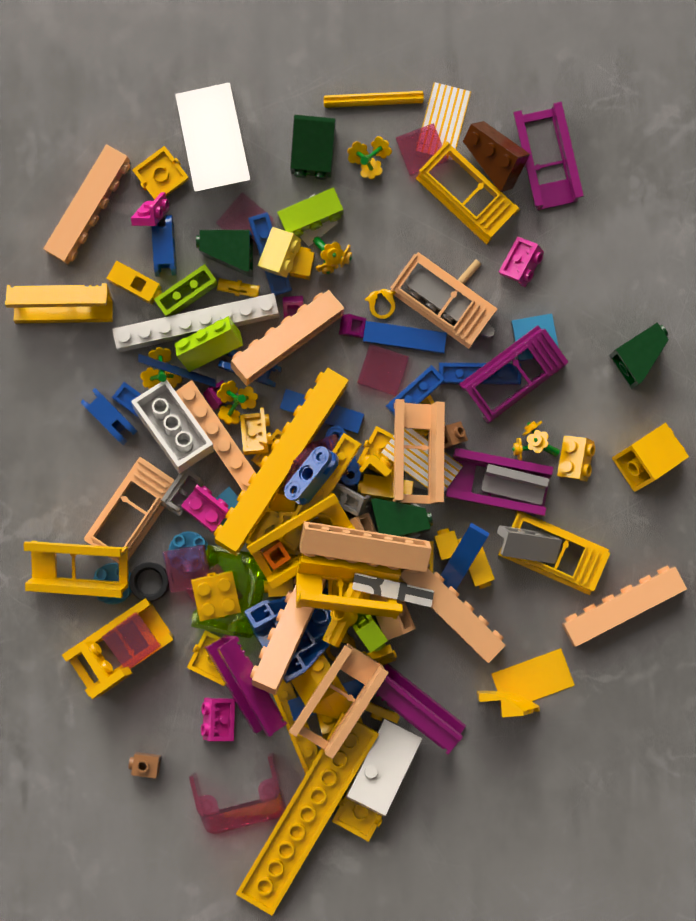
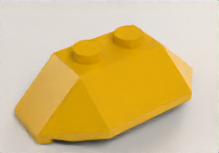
(332, 702)

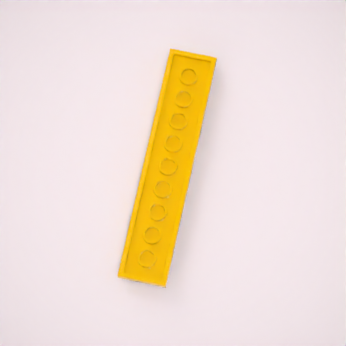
(304, 819)

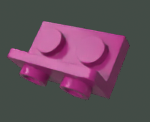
(151, 211)
(522, 261)
(205, 508)
(218, 719)

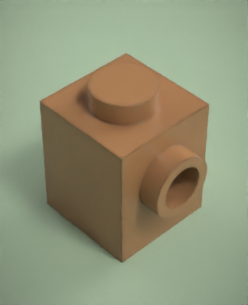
(454, 435)
(145, 765)

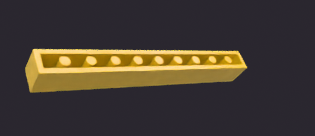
(275, 468)

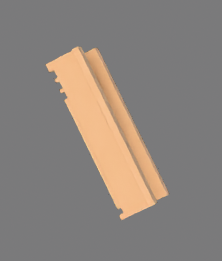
(473, 318)
(427, 418)
(152, 481)
(362, 669)

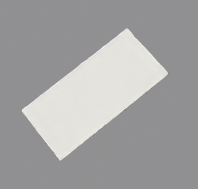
(212, 137)

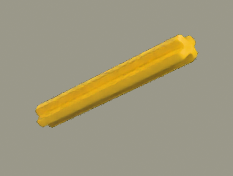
(373, 99)

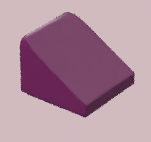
(291, 305)
(352, 326)
(211, 396)

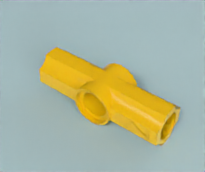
(341, 620)

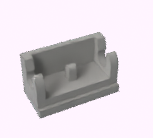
(179, 491)
(351, 500)

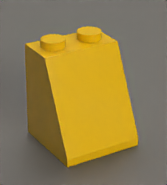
(650, 457)

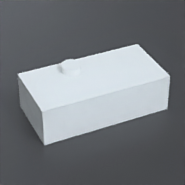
(172, 426)
(384, 768)

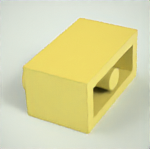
(279, 252)

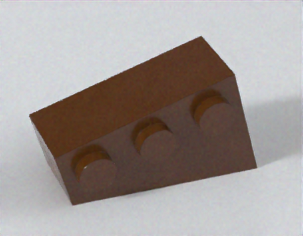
(496, 154)

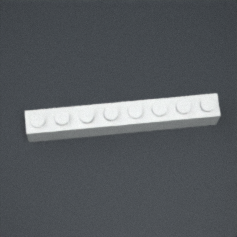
(188, 323)

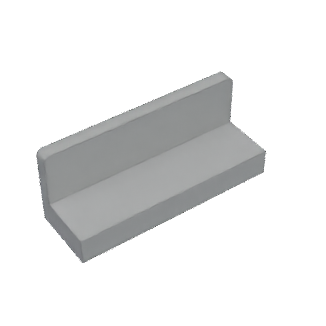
(514, 484)
(529, 544)

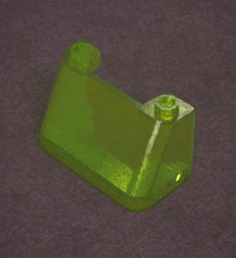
(248, 580)

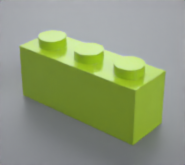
(311, 213)
(186, 291)
(208, 344)
(369, 633)

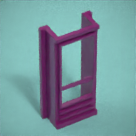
(557, 192)
(542, 349)
(462, 484)
(235, 671)
(420, 710)

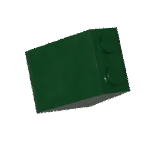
(313, 146)
(228, 248)
(640, 353)
(400, 518)

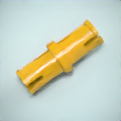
(238, 288)

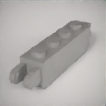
(436, 293)

